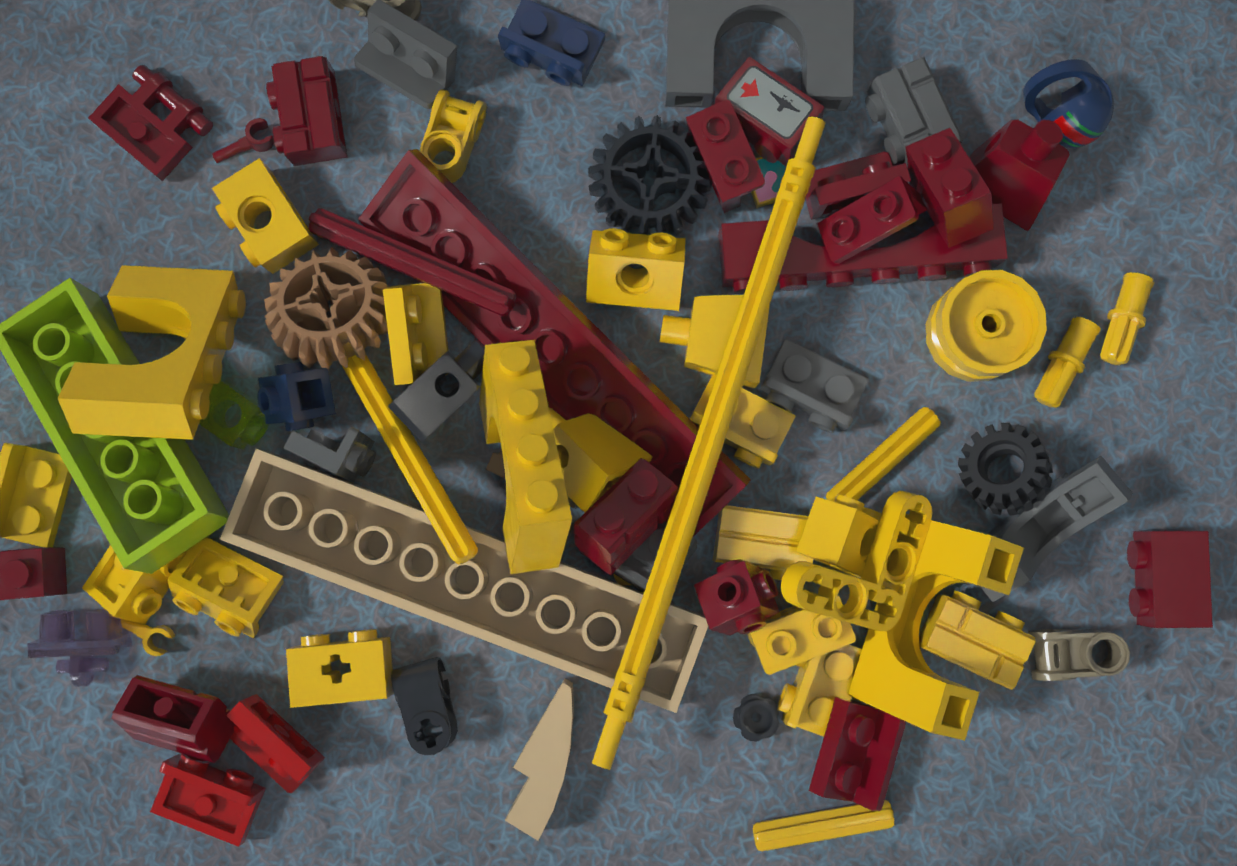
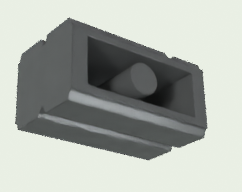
(908, 107)

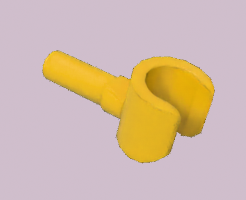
(146, 633)

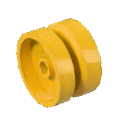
(989, 302)

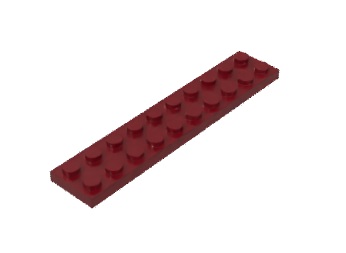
(576, 359)

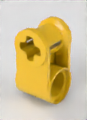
(453, 128)

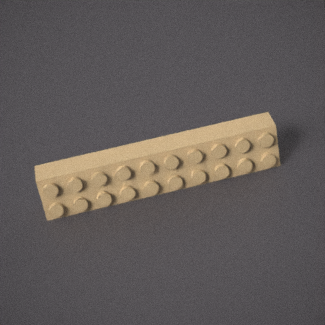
(398, 558)

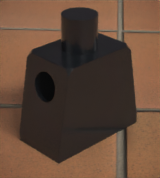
(426, 405)

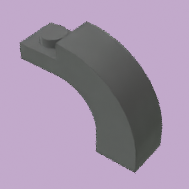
(1067, 508)

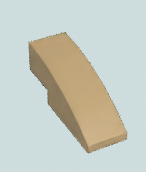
(545, 764)

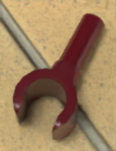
(247, 142)

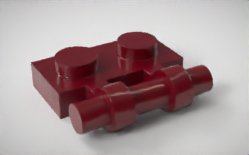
(141, 132)

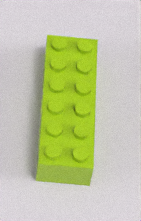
(139, 488)

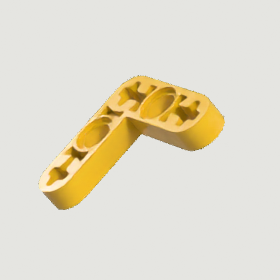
(876, 582)

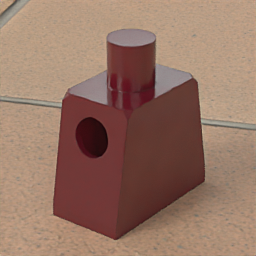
(1021, 167)

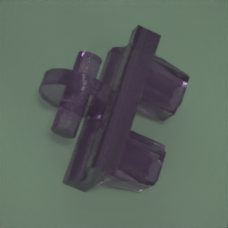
(59, 639)

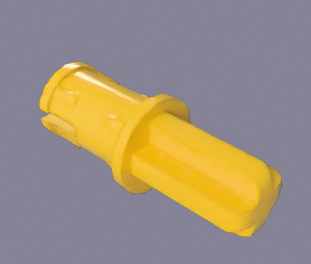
(1126, 318)
(1066, 361)

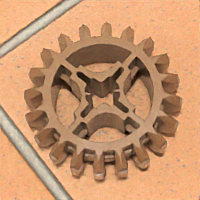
(301, 305)

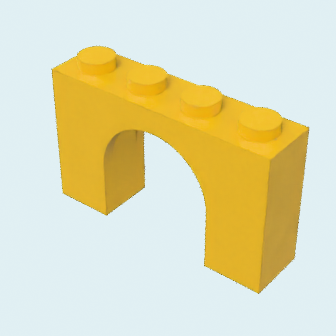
(170, 393)
(519, 418)
(891, 664)

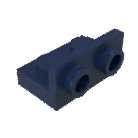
(551, 42)

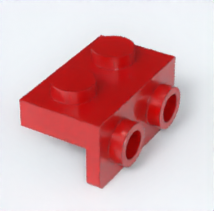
(208, 798)

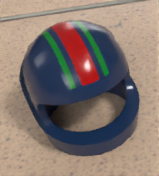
(1083, 108)

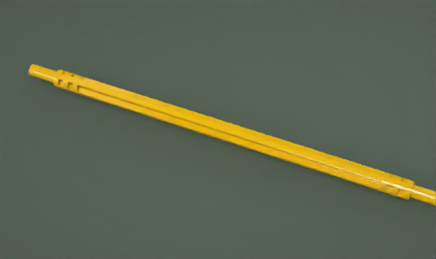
(708, 445)

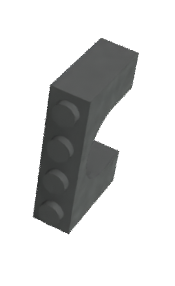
(818, 28)

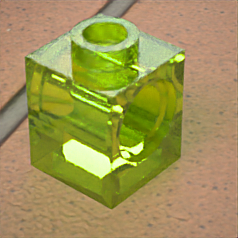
(252, 422)

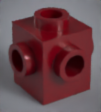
(738, 598)

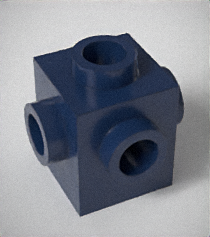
(295, 396)

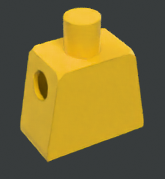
(708, 333)
(592, 456)

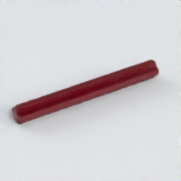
(412, 262)

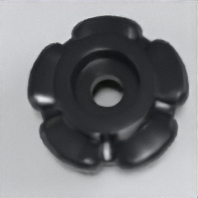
(765, 726)

